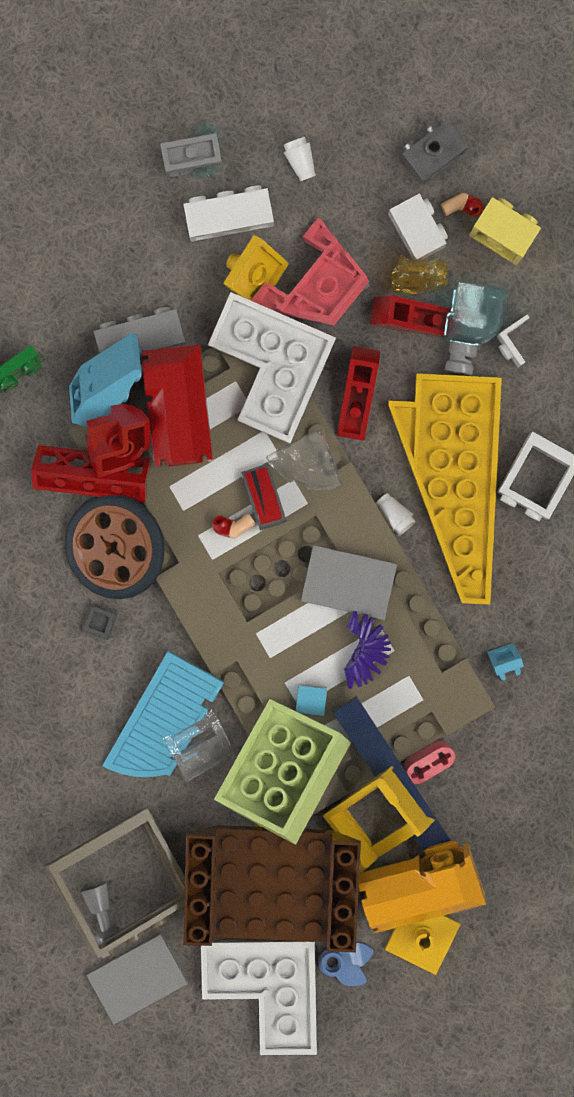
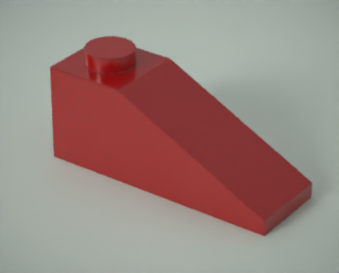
(408, 315)
(358, 393)

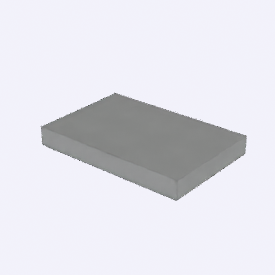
(348, 582)
(137, 978)

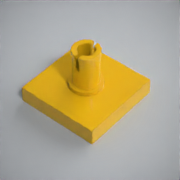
(253, 268)
(424, 942)

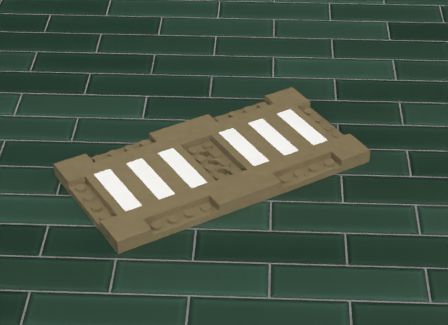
(269, 637)

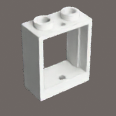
(551, 450)

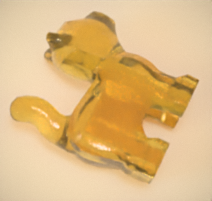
(419, 276)

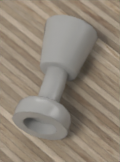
(98, 903)

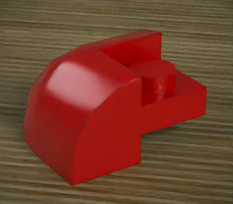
(117, 439)

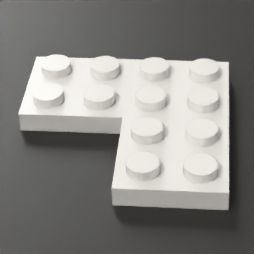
(288, 360)
(276, 974)

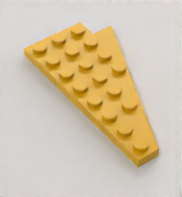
(454, 459)

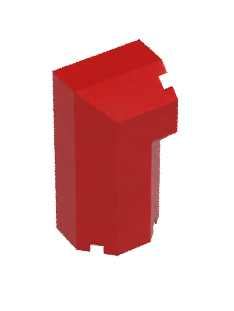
(179, 405)

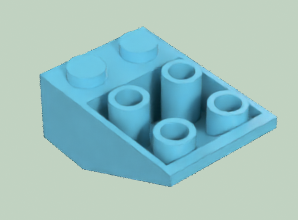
(105, 380)

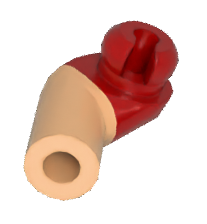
(464, 203)
(231, 528)

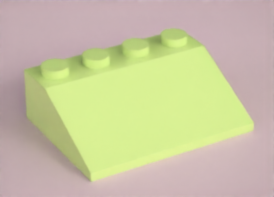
(282, 771)

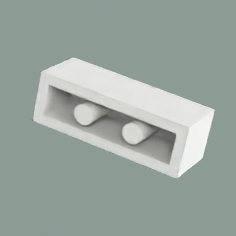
(228, 213)

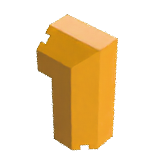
(422, 888)

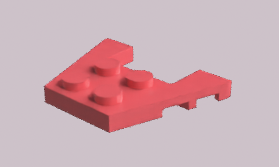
(326, 287)

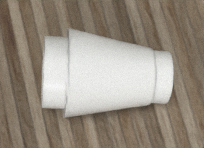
(300, 157)
(395, 514)

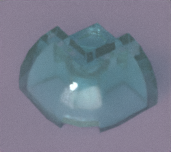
(475, 314)

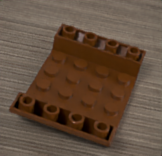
(269, 889)

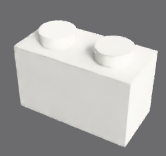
(417, 227)

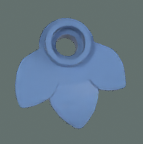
(348, 965)

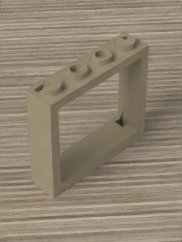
(154, 918)

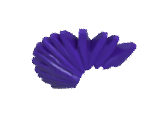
(367, 651)

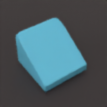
(311, 700)

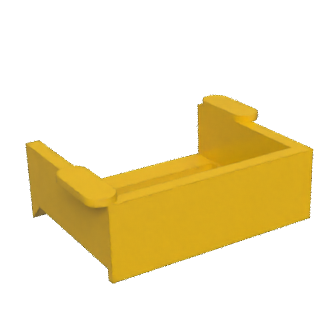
(395, 792)

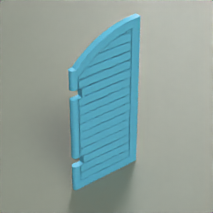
(165, 709)

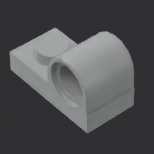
(190, 153)

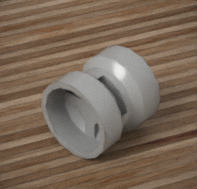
(461, 359)

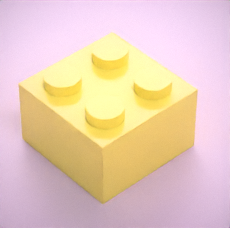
(505, 230)

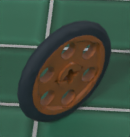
(148, 534)

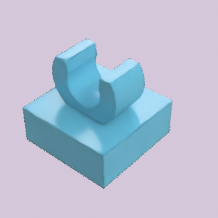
(505, 660)

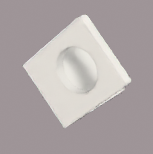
(507, 348)

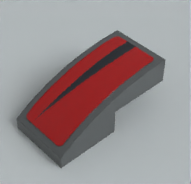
(264, 497)

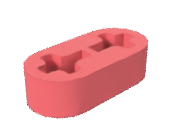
(429, 762)

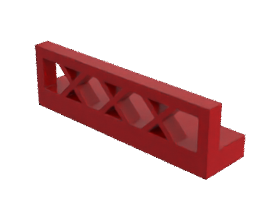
(83, 480)

